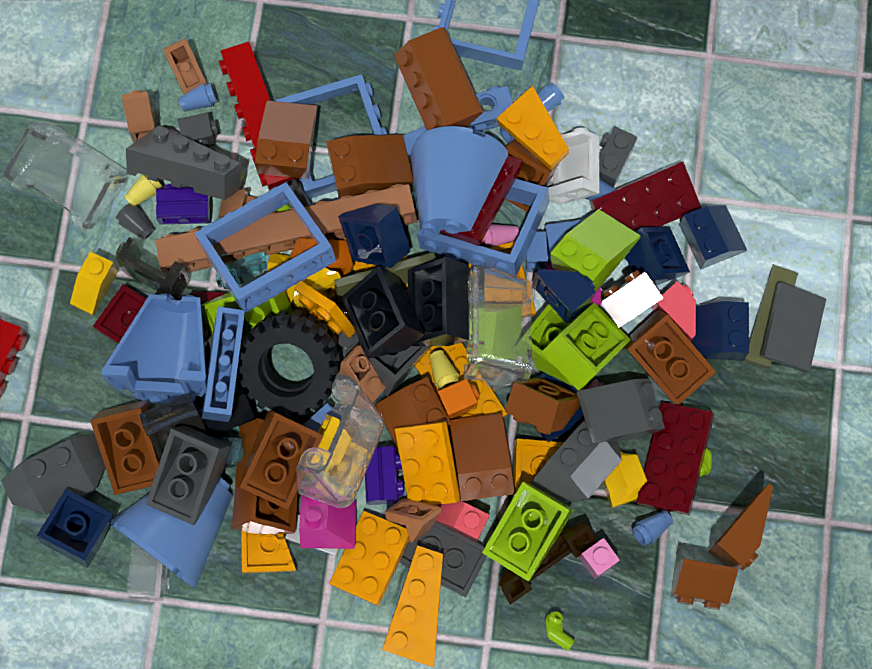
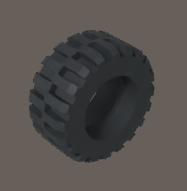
(266, 385)

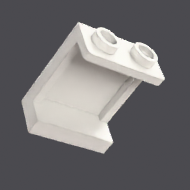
(579, 171)

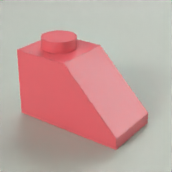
(680, 307)
(463, 519)

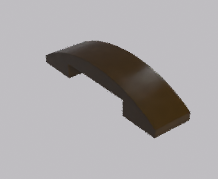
(571, 540)

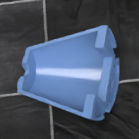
(453, 177)
(161, 351)
(173, 541)

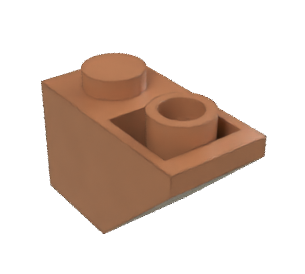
(139, 113)
(361, 370)

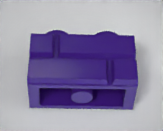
(182, 206)
(381, 477)

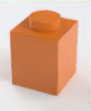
(458, 398)

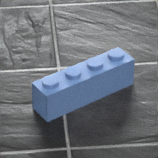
(223, 364)

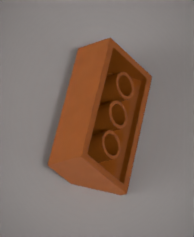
(438, 81)
(252, 512)

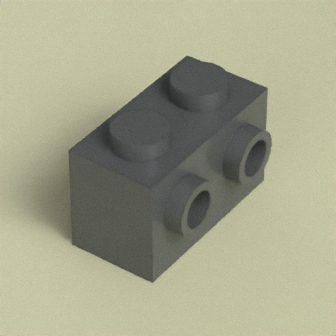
(615, 154)

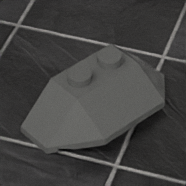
(578, 467)
(43, 478)

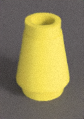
(142, 190)
(442, 369)

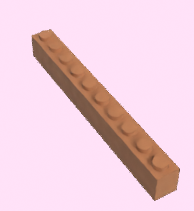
(280, 230)

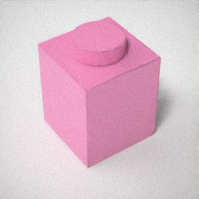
(599, 558)

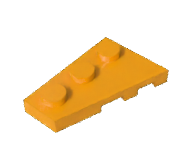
(534, 128)
(265, 553)

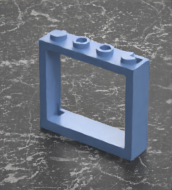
(490, 55)
(356, 83)
(455, 249)
(282, 276)

